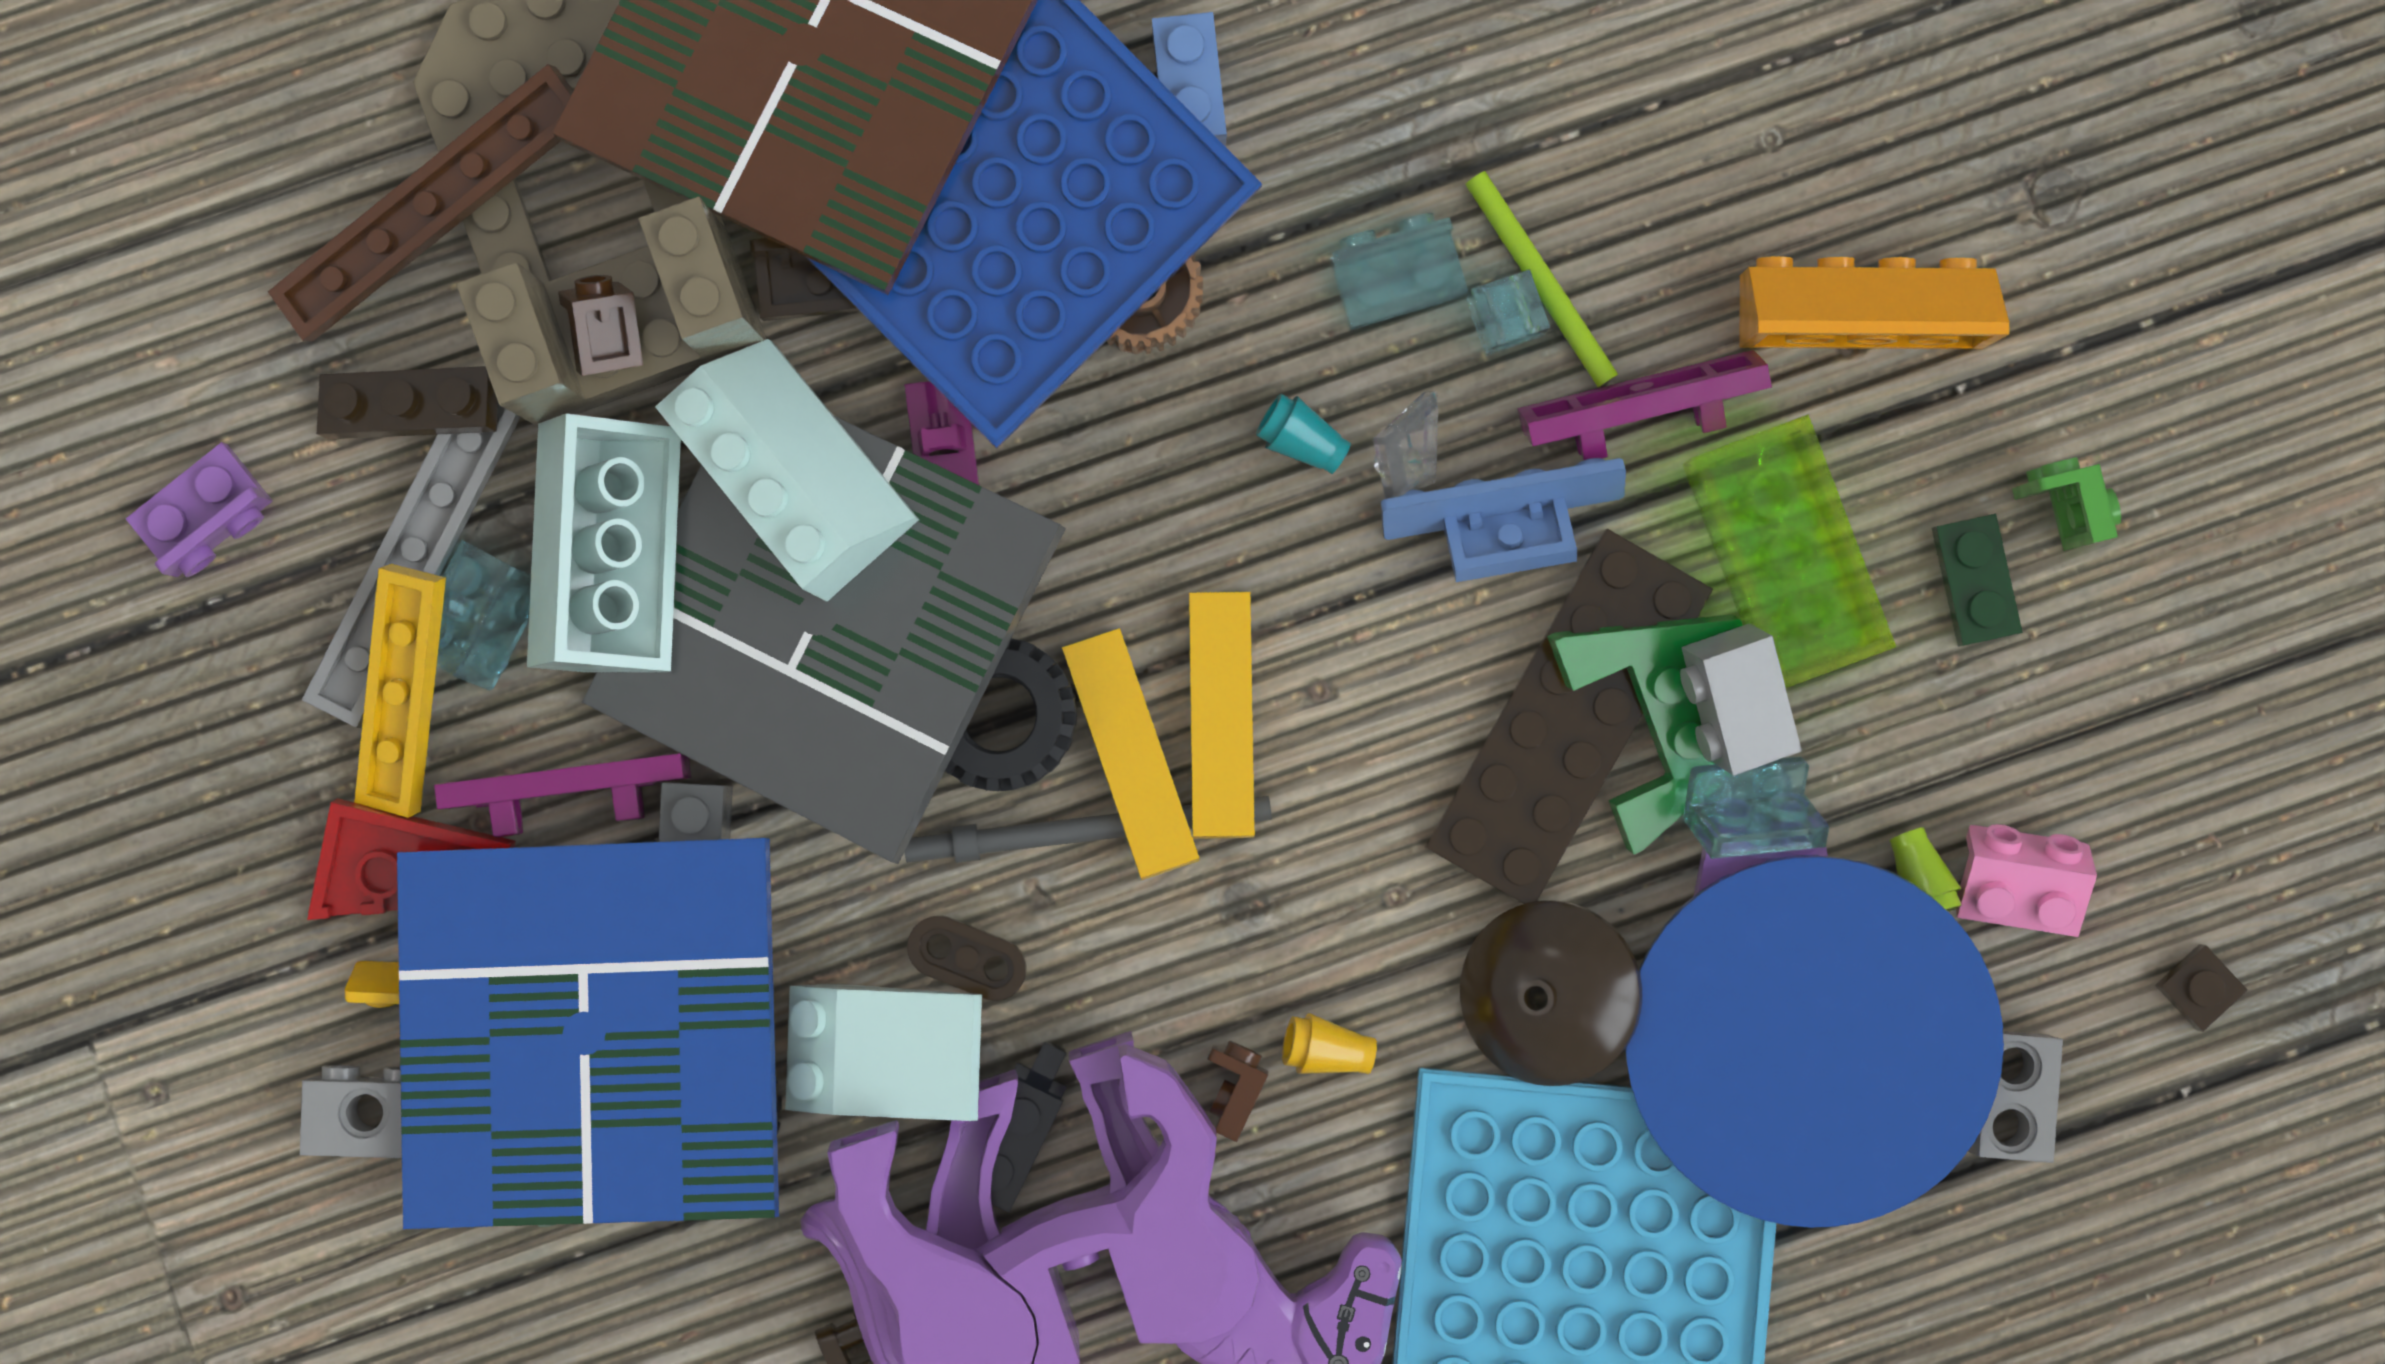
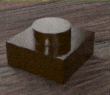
(2201, 987)

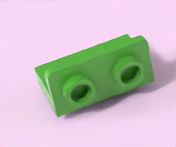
(2079, 499)

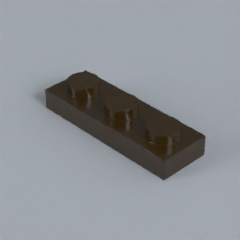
(406, 403)

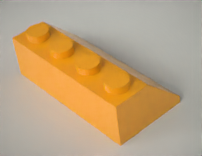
(1870, 305)

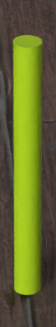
(1548, 288)

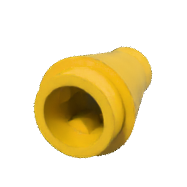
(1325, 1047)

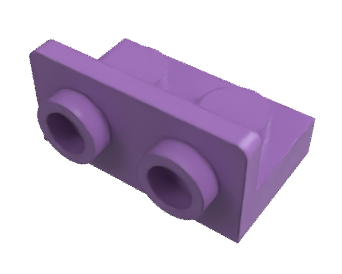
(199, 512)

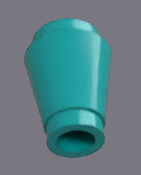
(1302, 434)

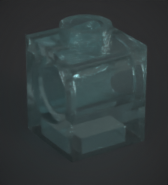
(1507, 312)

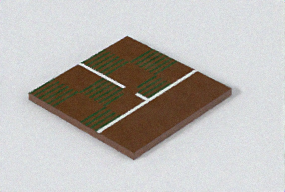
(797, 113)

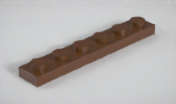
(424, 206)

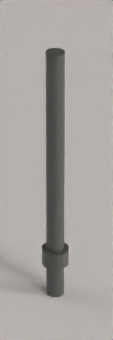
(968, 843)

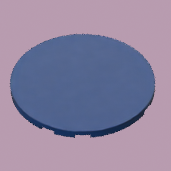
(1815, 1041)

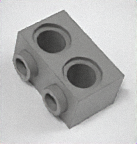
(2033, 1099)

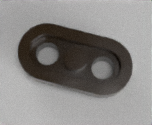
(967, 958)

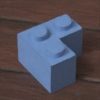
(1190, 66)

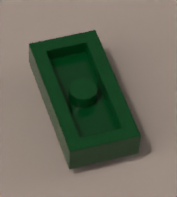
(1977, 580)

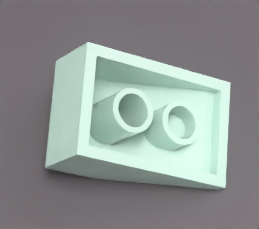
(883, 1052)

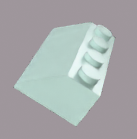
(787, 466)
(603, 545)

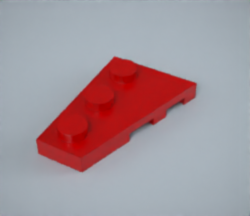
(360, 856)

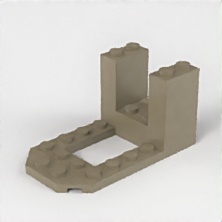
(684, 283)

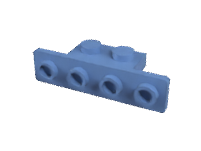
(1509, 520)

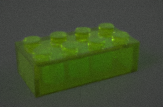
(1789, 549)

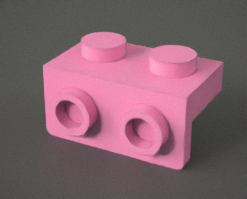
(2026, 880)

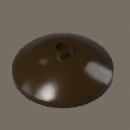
(1588, 983)

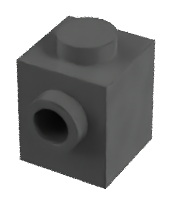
(695, 812)

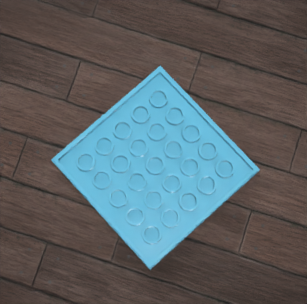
(1566, 1236)

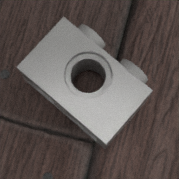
(331, 1117)

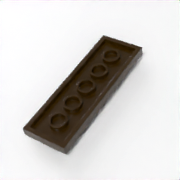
(1554, 742)

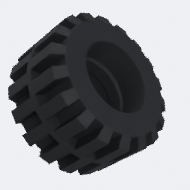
(1048, 739)

